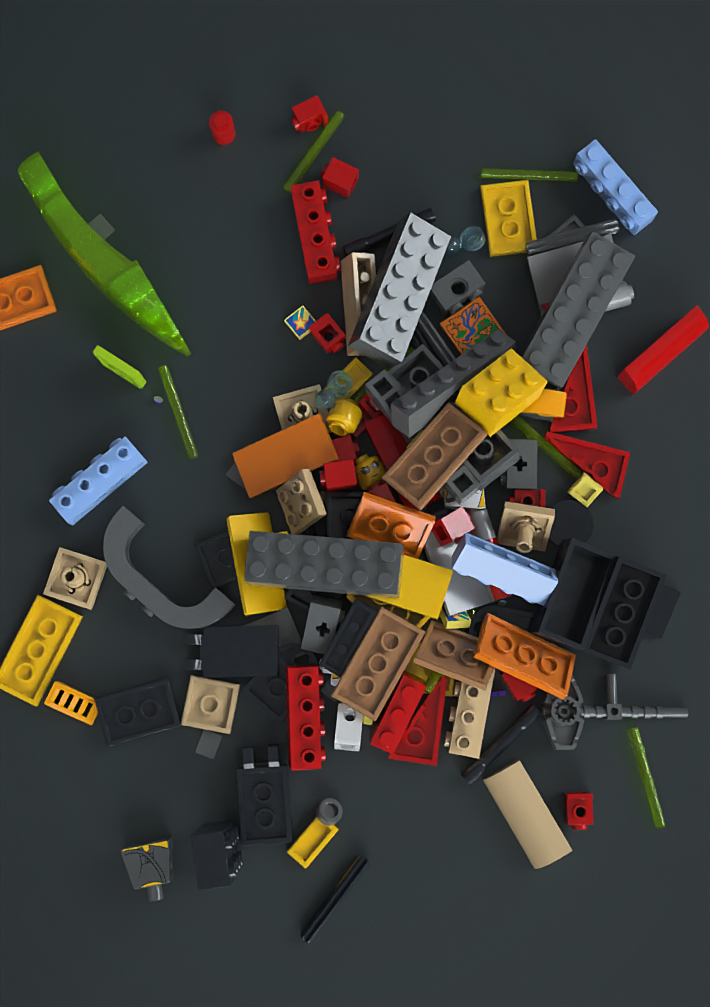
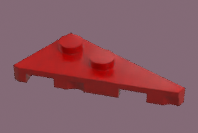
(580, 404)
(599, 462)
(422, 737)

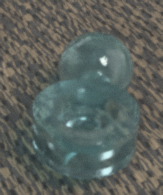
(470, 239)
(326, 398)

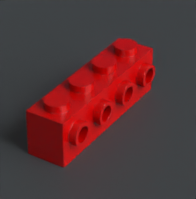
(314, 232)
(303, 717)

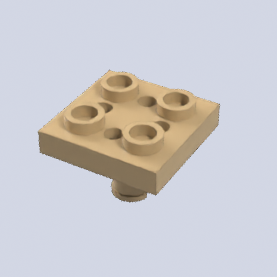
(287, 406)
(301, 501)
(524, 531)
(67, 576)

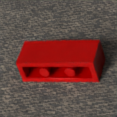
(397, 712)

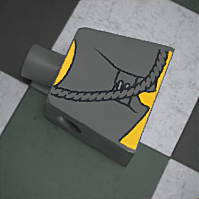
(150, 865)

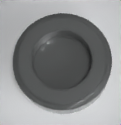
(329, 811)

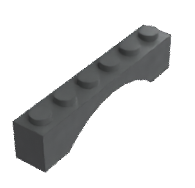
(383, 392)
(419, 405)

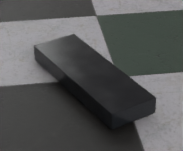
(348, 637)

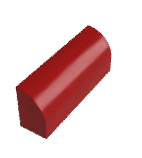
(664, 350)
(389, 447)

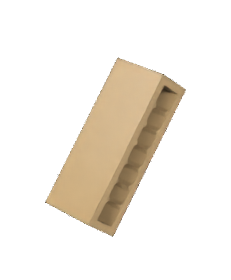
(527, 814)

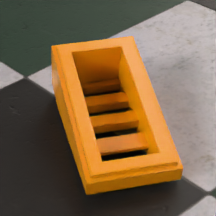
(50, 701)

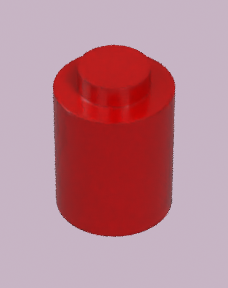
(222, 127)

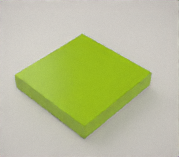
(119, 367)

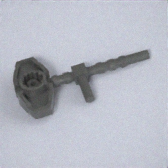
(564, 716)

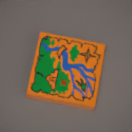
(470, 325)

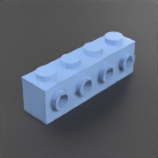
(614, 187)
(97, 481)
(504, 569)

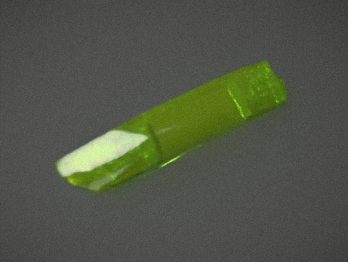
(103, 265)

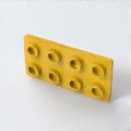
(254, 598)

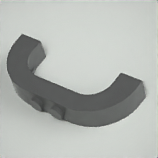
(116, 552)

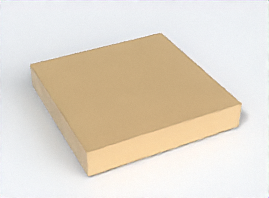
(210, 704)

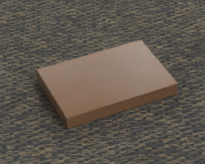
(452, 655)

